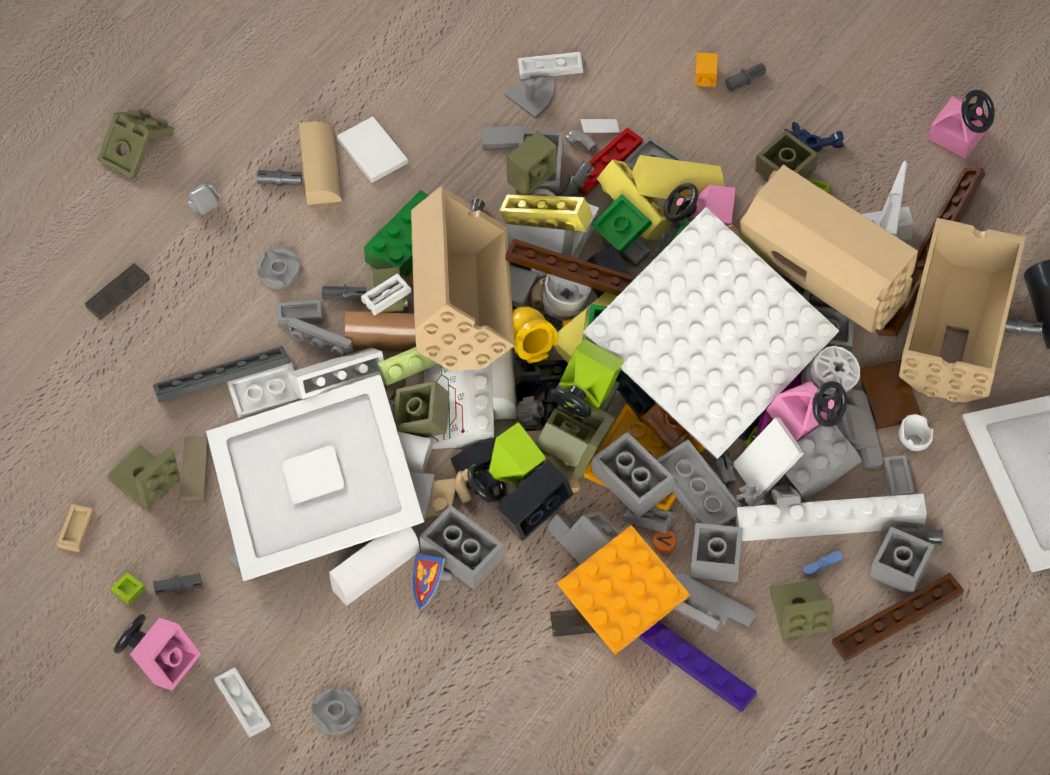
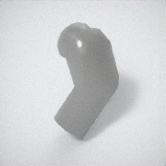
(584, 138)

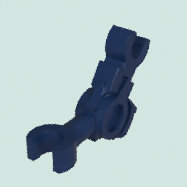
(814, 141)

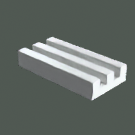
(388, 297)

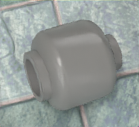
(203, 199)

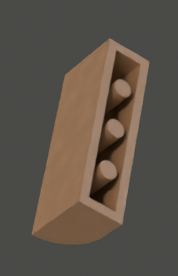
(381, 331)

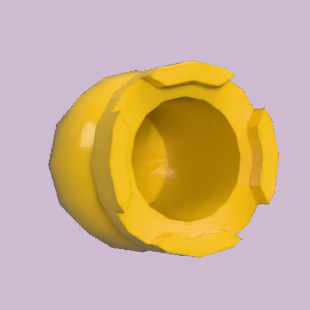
(532, 334)

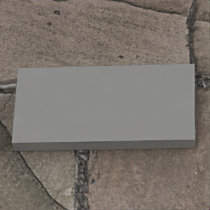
(698, 486)

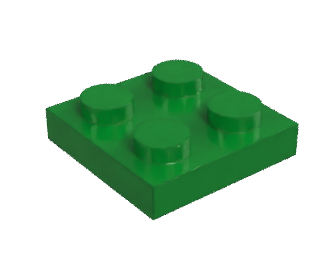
(621, 224)

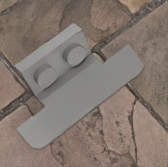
(859, 428)
(585, 536)
(711, 607)

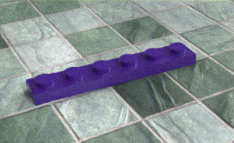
(699, 666)

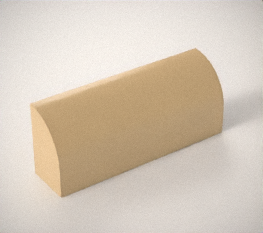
(320, 163)

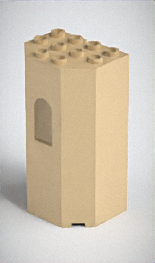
(829, 249)
(460, 283)
(967, 289)

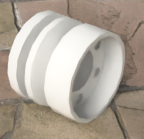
(564, 298)
(832, 364)

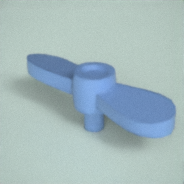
(822, 563)

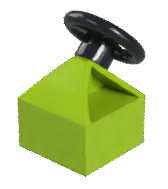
(587, 378)
(512, 461)

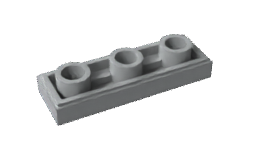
(319, 337)

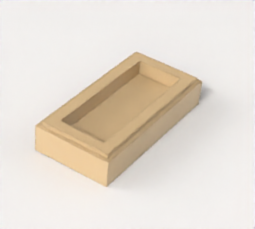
(75, 528)

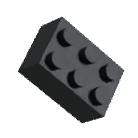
(535, 500)

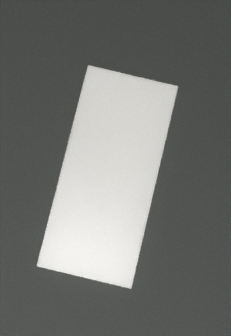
(600, 126)

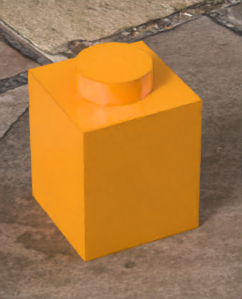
(706, 69)

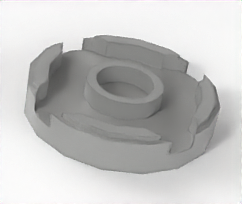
(278, 268)
(335, 711)

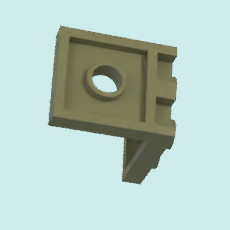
(134, 131)
(601, 423)
(154, 476)
(805, 618)

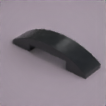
(541, 371)
(477, 453)

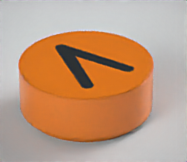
(664, 543)

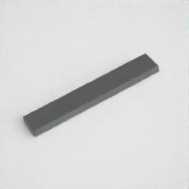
(220, 373)

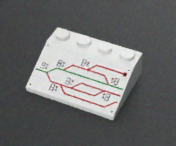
(469, 406)

